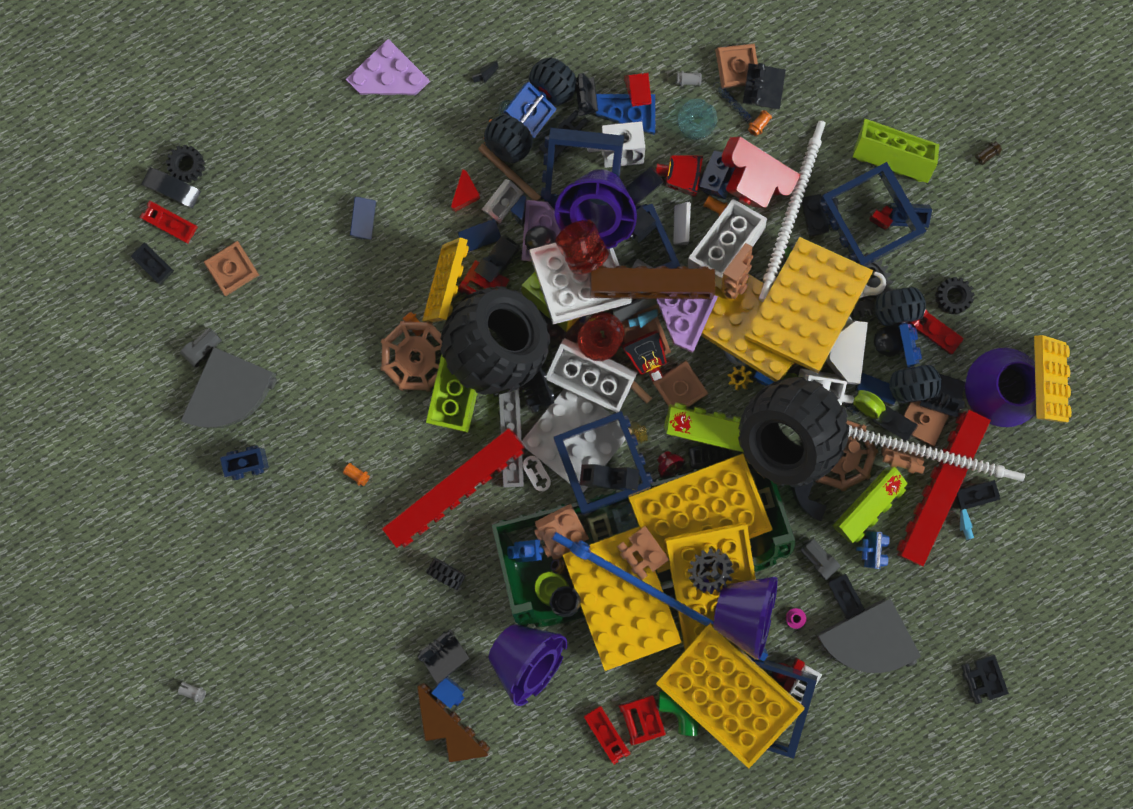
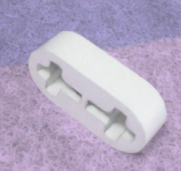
(532, 476)

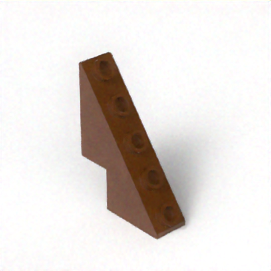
(441, 723)

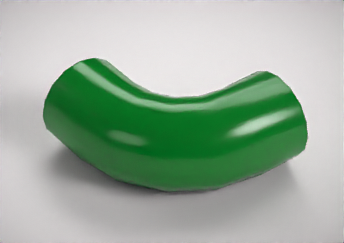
(686, 723)

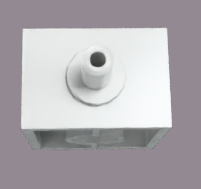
(632, 141)
(831, 382)

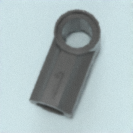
(198, 349)
(820, 559)

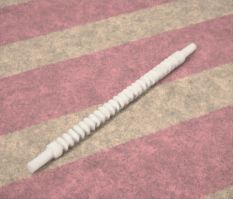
(814, 145)
(999, 471)

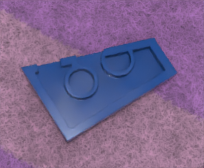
(619, 109)

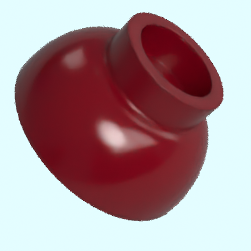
(666, 460)

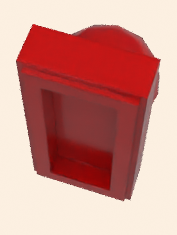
(787, 681)

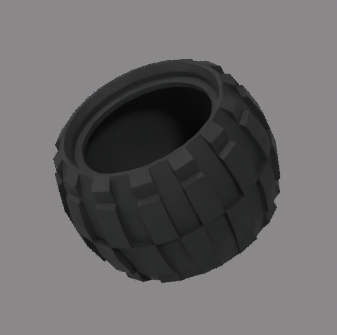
(475, 354)
(808, 411)

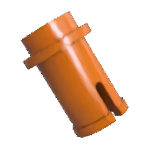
(760, 122)
(715, 205)
(410, 317)
(356, 474)

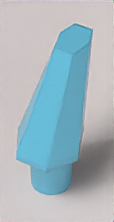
(643, 318)
(965, 524)

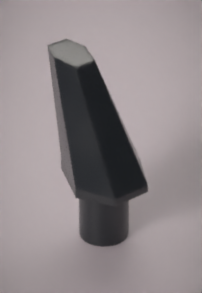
(486, 72)

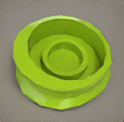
(869, 404)
(547, 584)

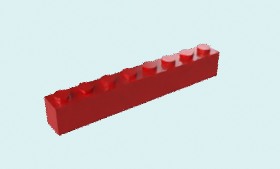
(453, 488)
(942, 489)

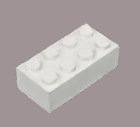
(726, 238)
(598, 381)

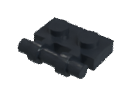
(814, 216)
(990, 676)

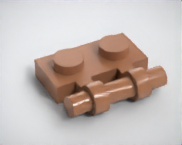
(903, 460)
(647, 548)

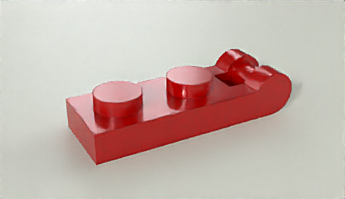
(169, 222)
(938, 333)
(606, 734)

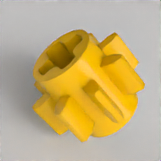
(741, 372)

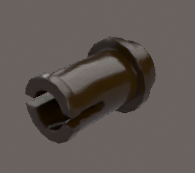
(989, 152)
(559, 566)

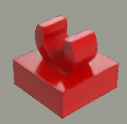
(881, 218)

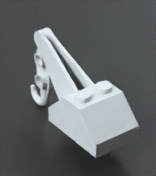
(848, 350)

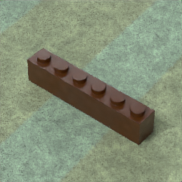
(652, 283)

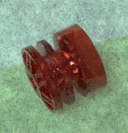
(582, 247)
(590, 338)

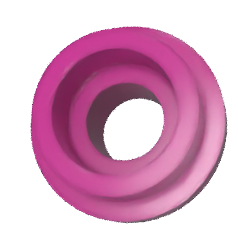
(789, 618)

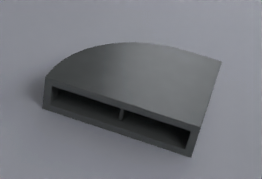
(227, 391)
(871, 640)

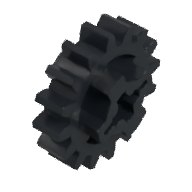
(708, 580)

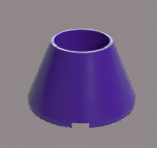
(613, 221)
(984, 393)
(745, 613)
(525, 659)

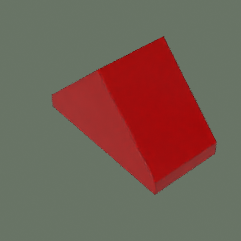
(638, 89)
(465, 193)

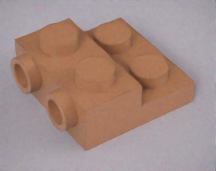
(737, 272)
(563, 522)

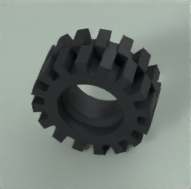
(177, 155)
(965, 290)
(445, 574)

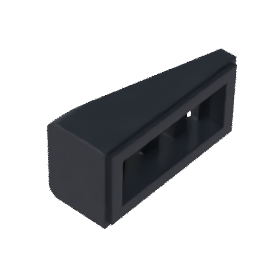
(693, 459)

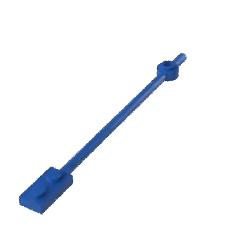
(582, 550)

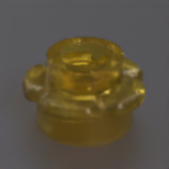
(641, 434)

